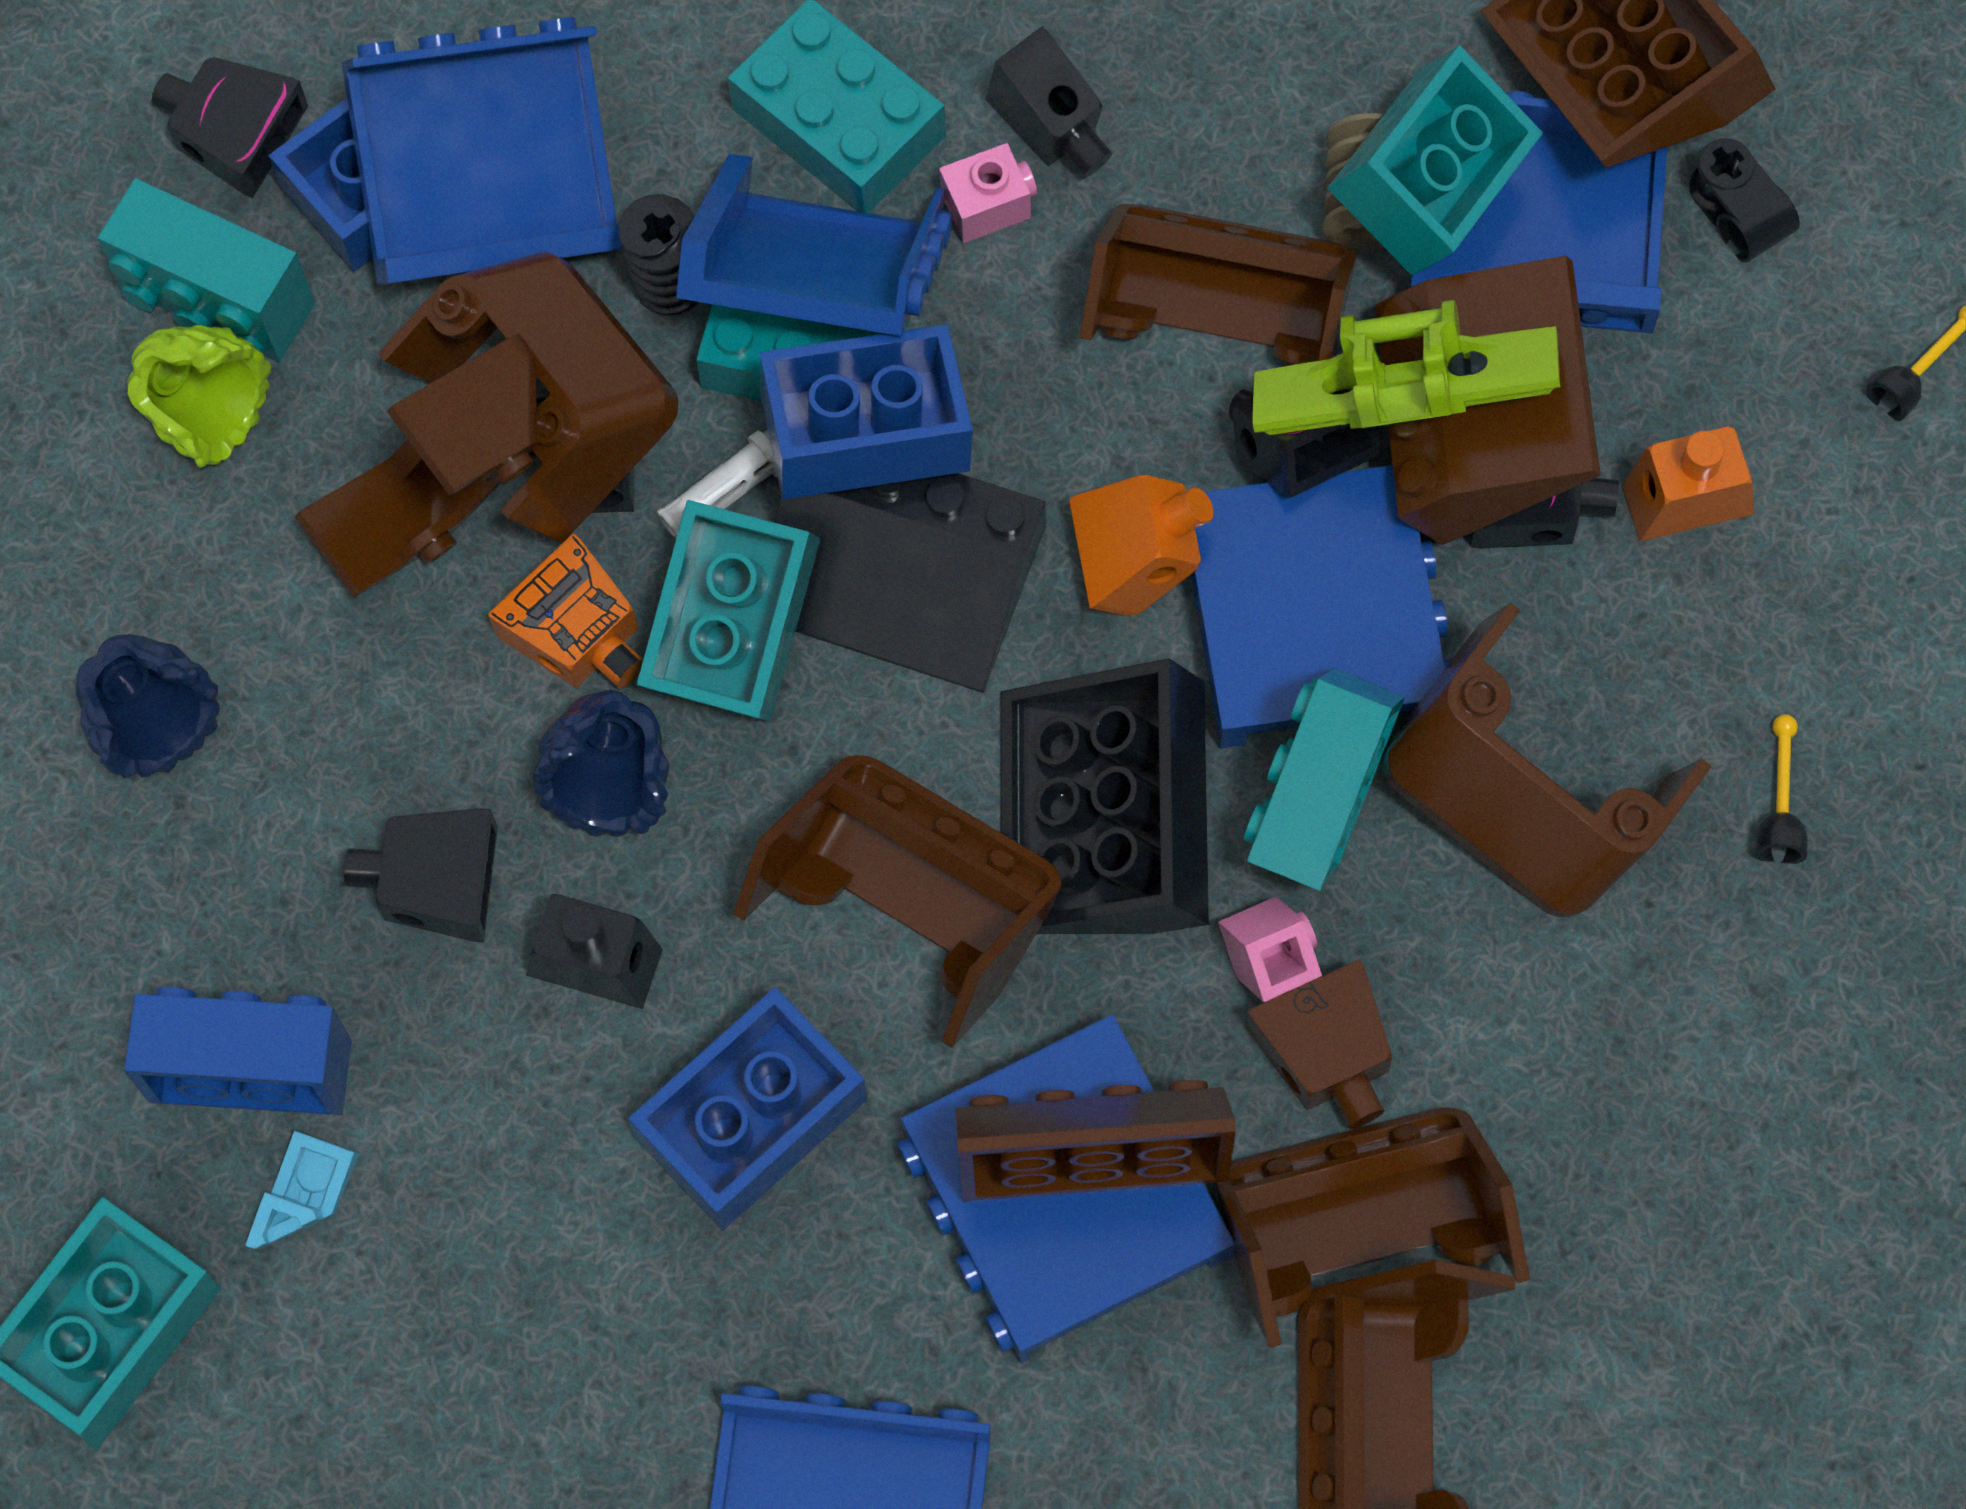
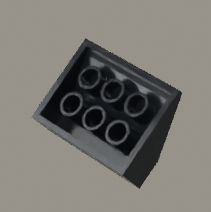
(919, 571)
(1112, 796)

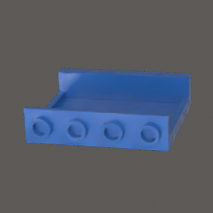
(480, 150)
(1575, 207)
(809, 256)
(1311, 590)
(1060, 1256)
(846, 1457)

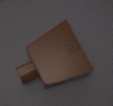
(1327, 1042)

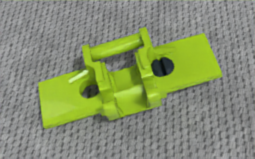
(1450, 376)

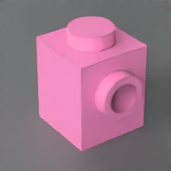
(987, 192)
(1271, 948)

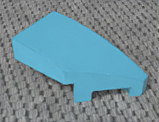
(305, 1189)

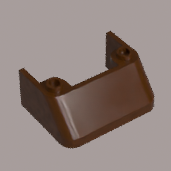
(1218, 282)
(603, 389)
(460, 445)
(1505, 806)
(917, 863)
(1366, 1200)
(1369, 1383)

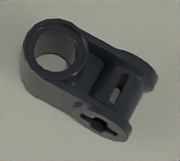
(1741, 200)

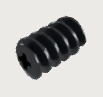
(652, 243)

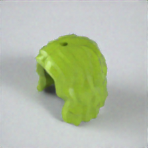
(199, 389)

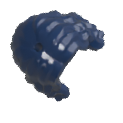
(144, 705)
(604, 766)

